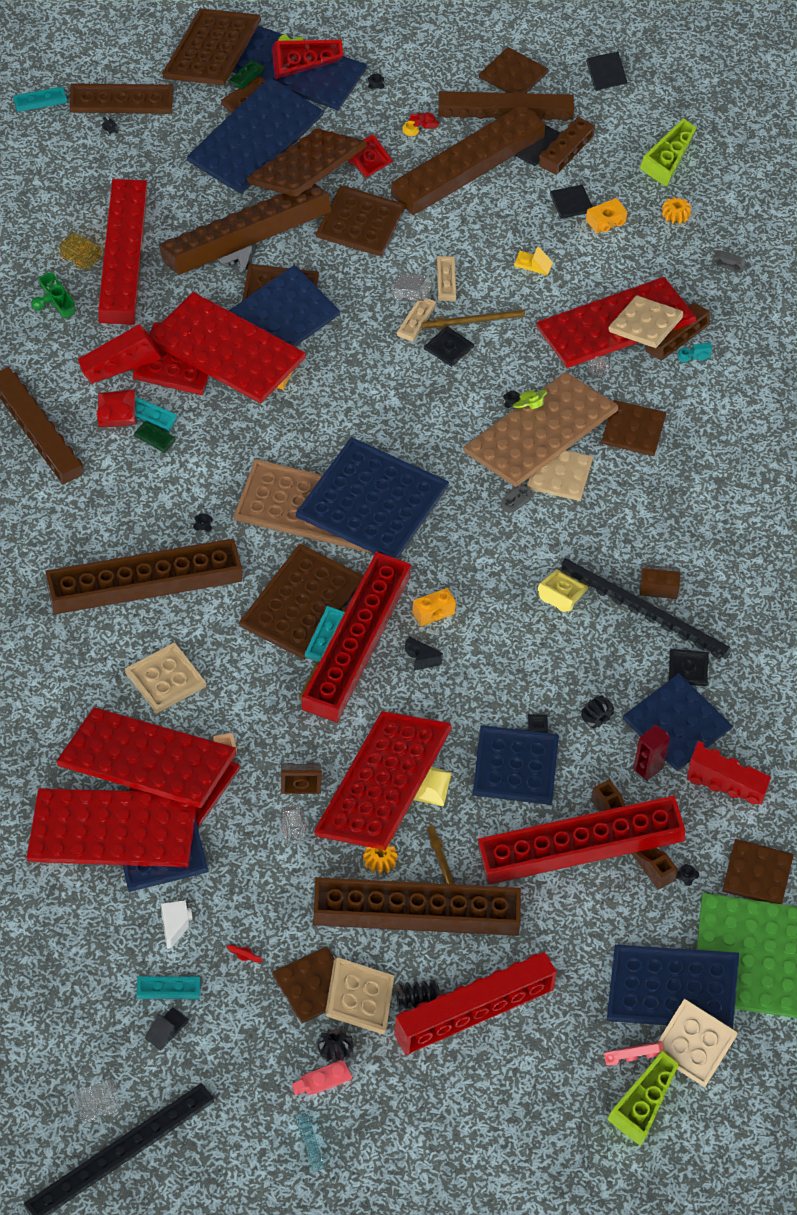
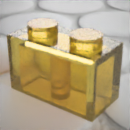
(80, 251)

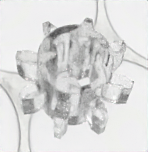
(599, 366)

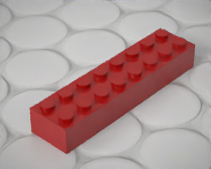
(474, 1003)

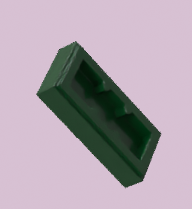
(246, 74)
(154, 436)

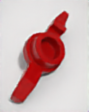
(244, 953)

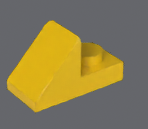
(536, 262)

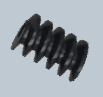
(416, 993)

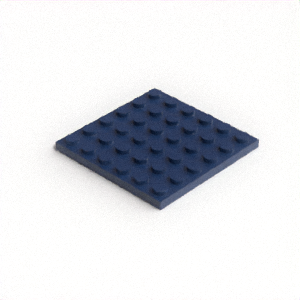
(372, 499)

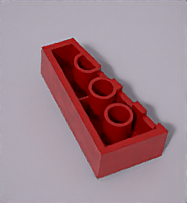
(304, 55)
(120, 355)
(727, 775)

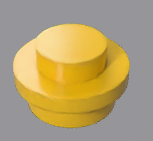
(409, 129)

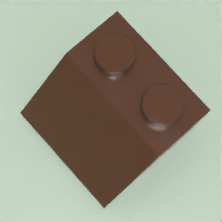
(659, 581)
(301, 778)

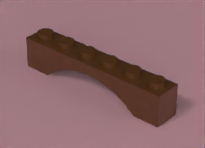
(652, 861)

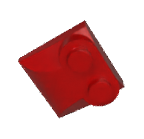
(371, 158)
(116, 408)

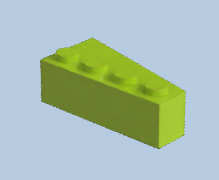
(667, 154)
(640, 1104)

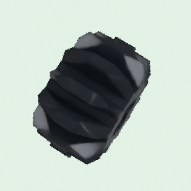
(597, 711)
(335, 1044)

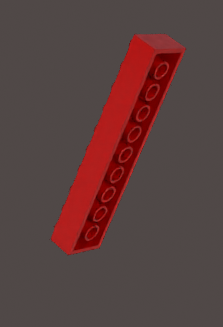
(123, 252)
(356, 637)
(581, 840)

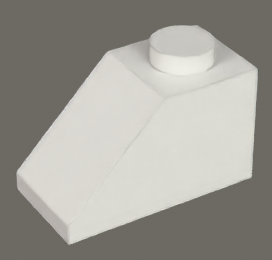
(175, 921)

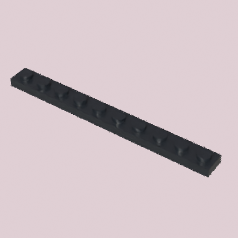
(651, 612)
(119, 1152)

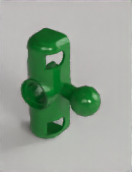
(56, 295)

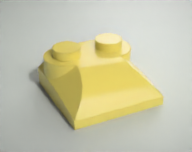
(561, 590)
(434, 787)

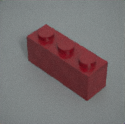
(651, 752)

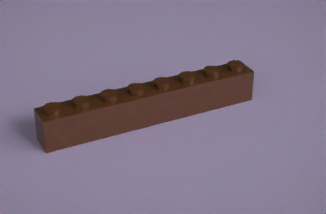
(498, 104)
(38, 428)

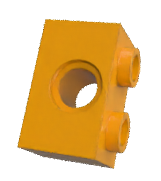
(606, 215)
(434, 607)

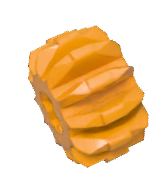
(676, 210)
(385, 862)

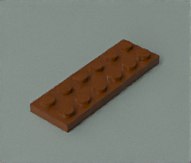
(121, 98)

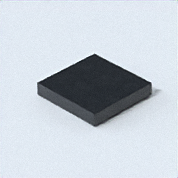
(606, 71)
(571, 201)
(449, 346)
(690, 665)

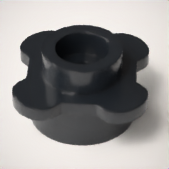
(376, 81)
(109, 125)
(510, 398)
(203, 518)
(687, 869)

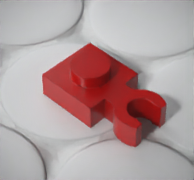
(426, 119)

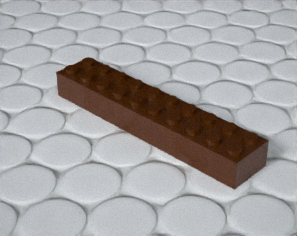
(468, 159)
(243, 229)
(143, 576)
(417, 906)

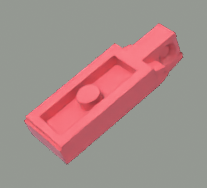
(632, 1053)
(322, 1079)

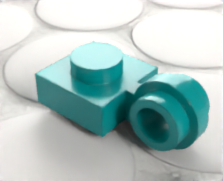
(698, 352)

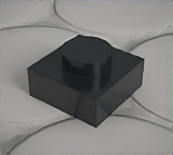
(537, 723)

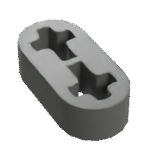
(729, 261)
(518, 501)

